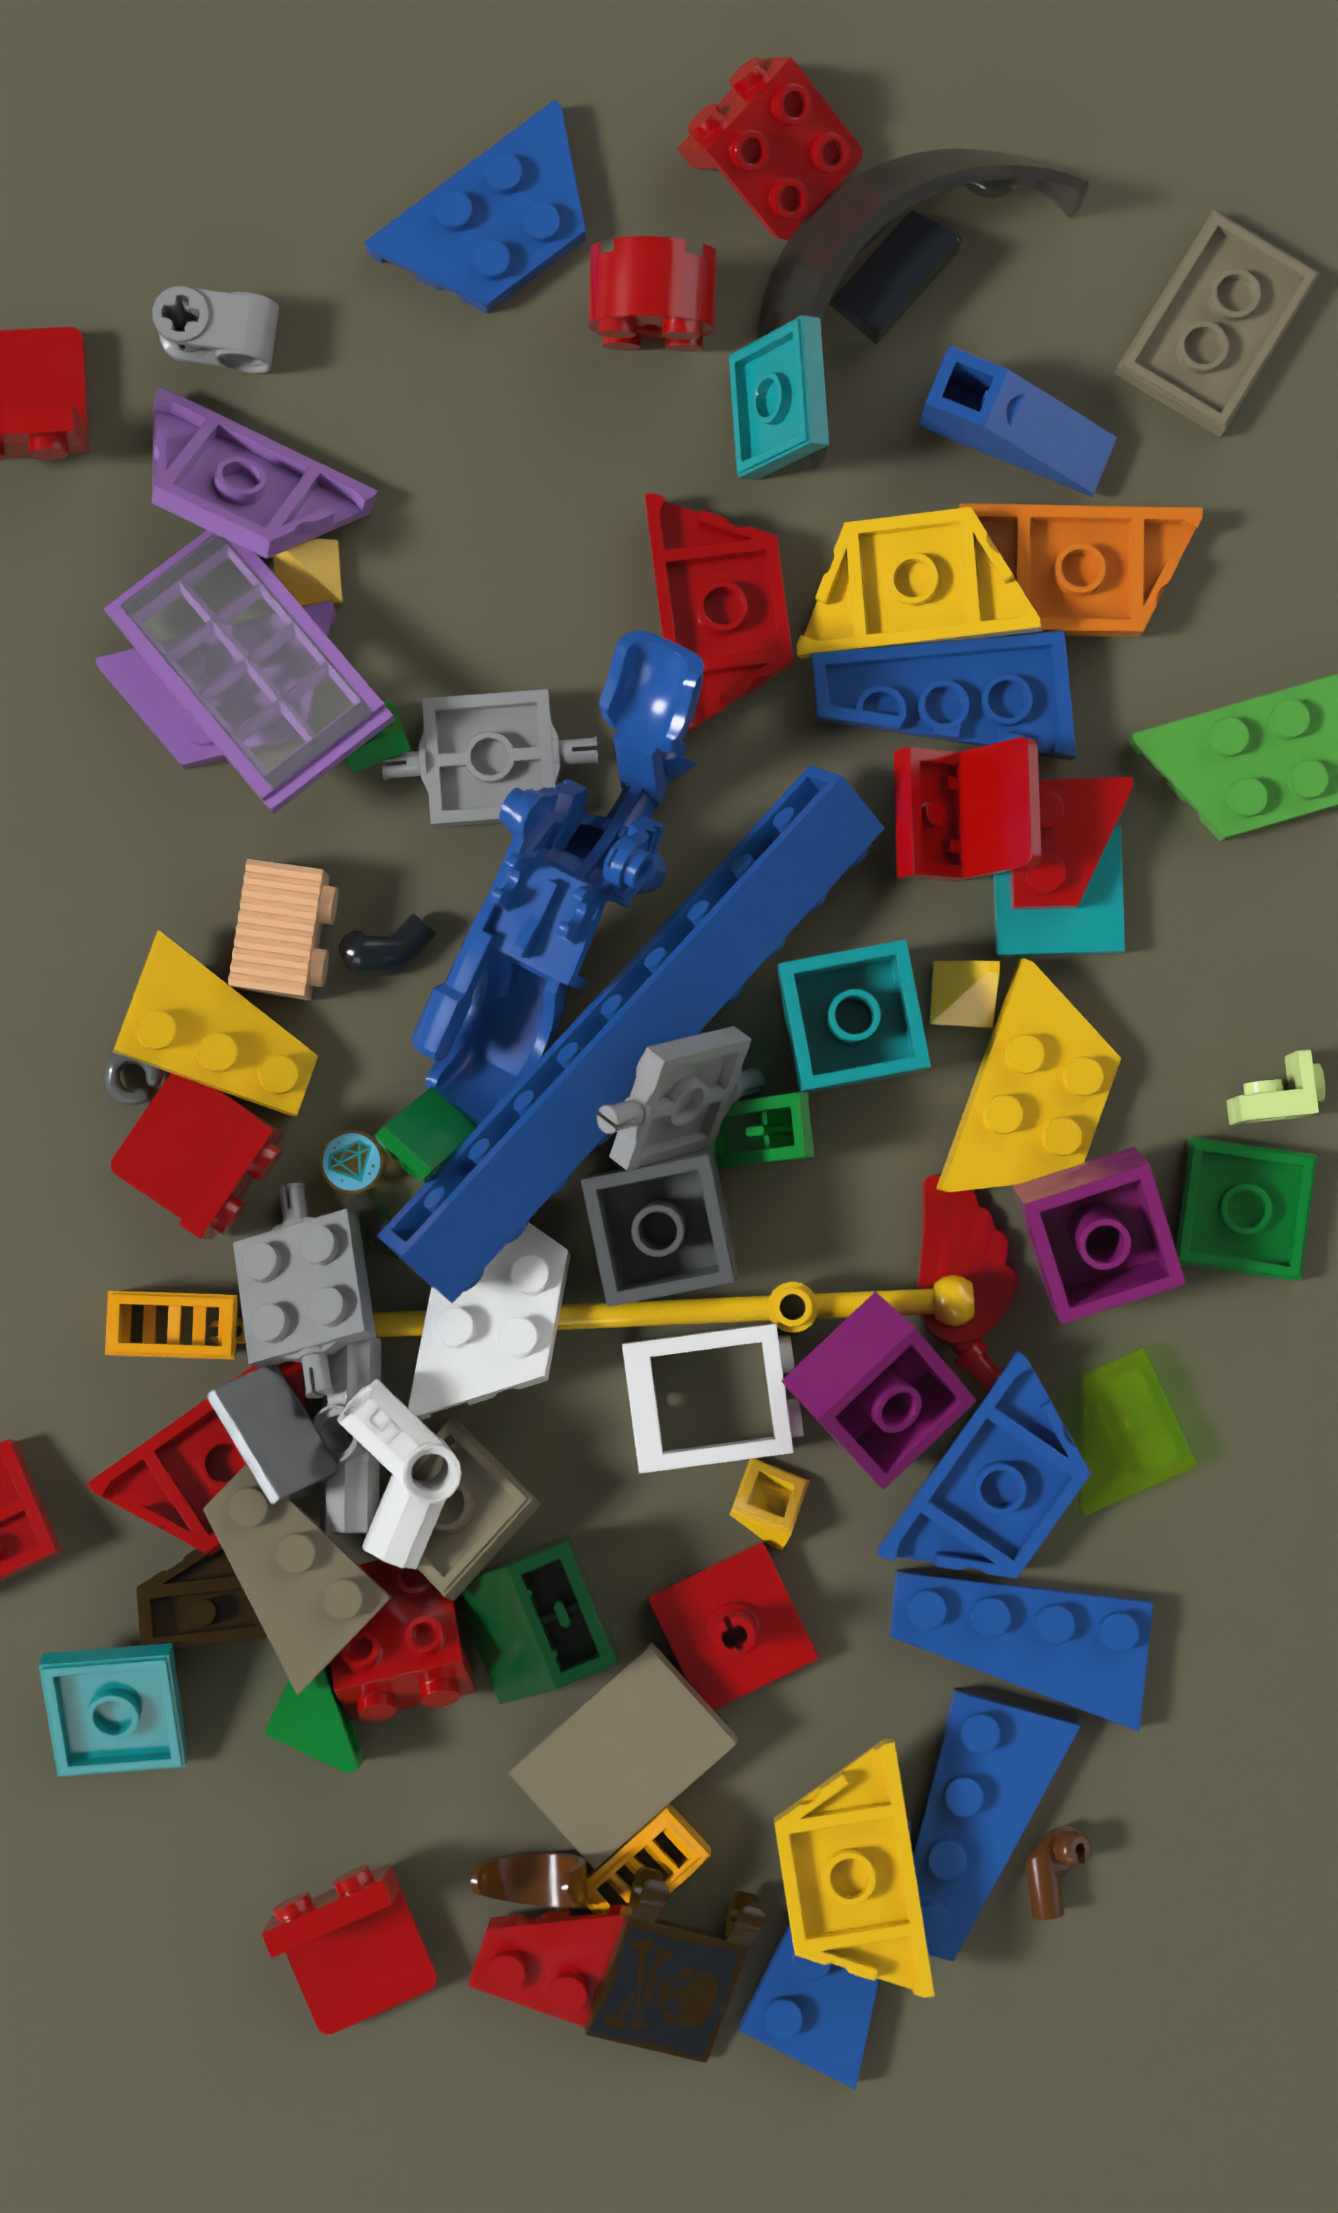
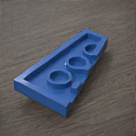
(1044, 1639)
(977, 1804)

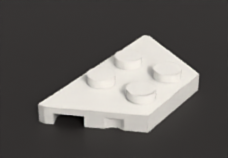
(496, 1331)

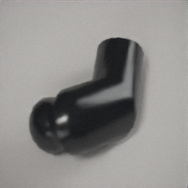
(385, 954)

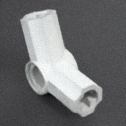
(408, 1505)

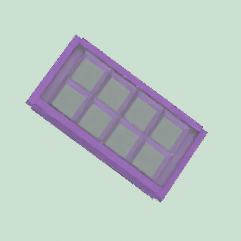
(249, 666)

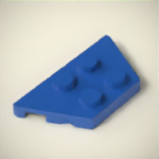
(494, 218)
(995, 1483)

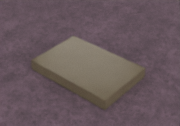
(1216, 323)
(623, 1755)

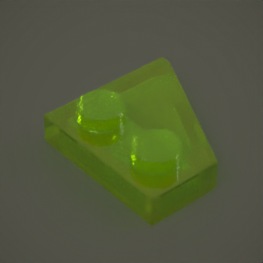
(1127, 1432)

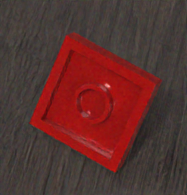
(733, 1626)

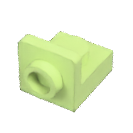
(1267, 1100)

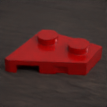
(548, 1960)

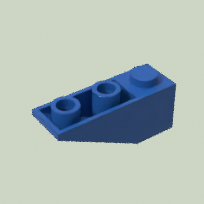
(1015, 422)

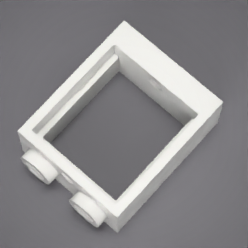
(643, 1402)

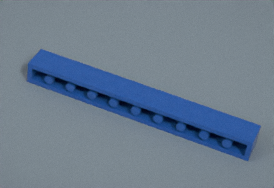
(660, 996)

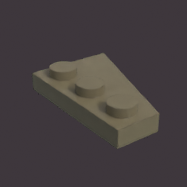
(294, 1576)

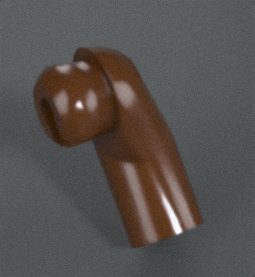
(1048, 1864)

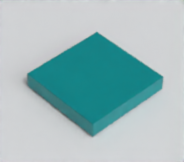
(779, 398)
(1089, 929)
(114, 1709)

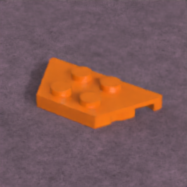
(1090, 565)

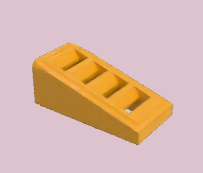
(120, 1320)
(681, 1834)

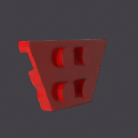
(720, 600)
(183, 1470)

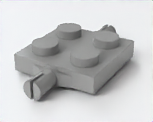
(484, 749)
(680, 1097)
(304, 1290)

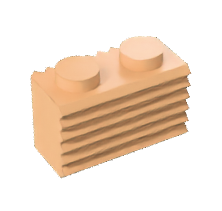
(282, 930)

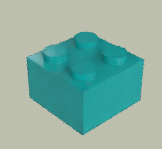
(853, 1017)

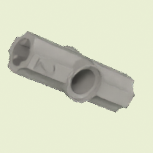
(352, 1494)

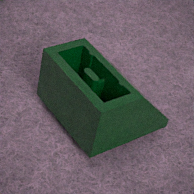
(537, 1622)

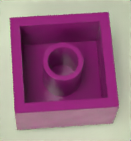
(1099, 1234)
(879, 1390)

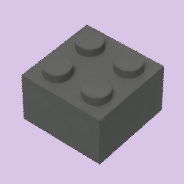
(660, 1228)

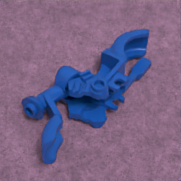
(556, 883)

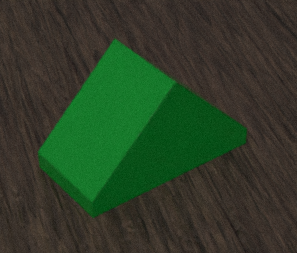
(765, 1132)
(424, 1135)
(317, 1724)

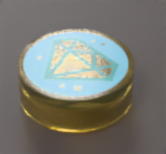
(352, 1162)

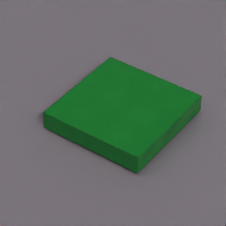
(1244, 1208)

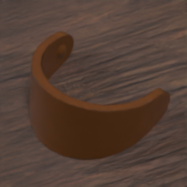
(534, 1879)

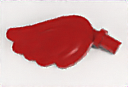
(963, 1242)

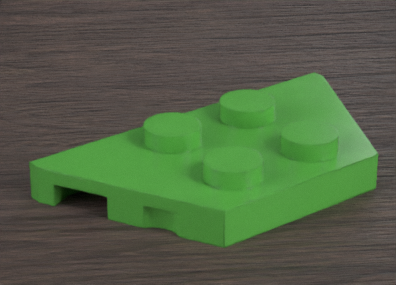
(1252, 758)

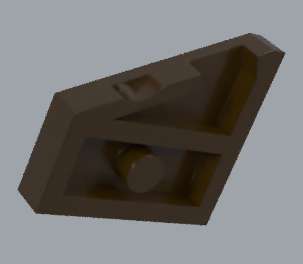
(196, 1605)

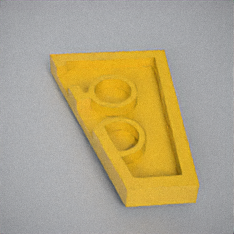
(211, 1034)

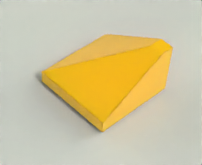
(311, 571)
(964, 993)
(769, 1502)

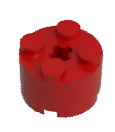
(652, 292)

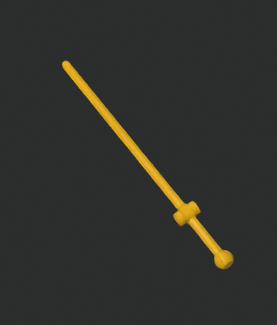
(949, 1300)

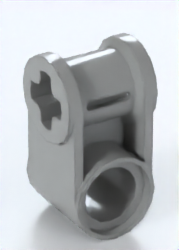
(226, 331)

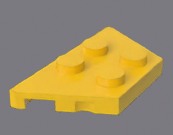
(915, 584)
(1033, 1091)
(855, 1875)

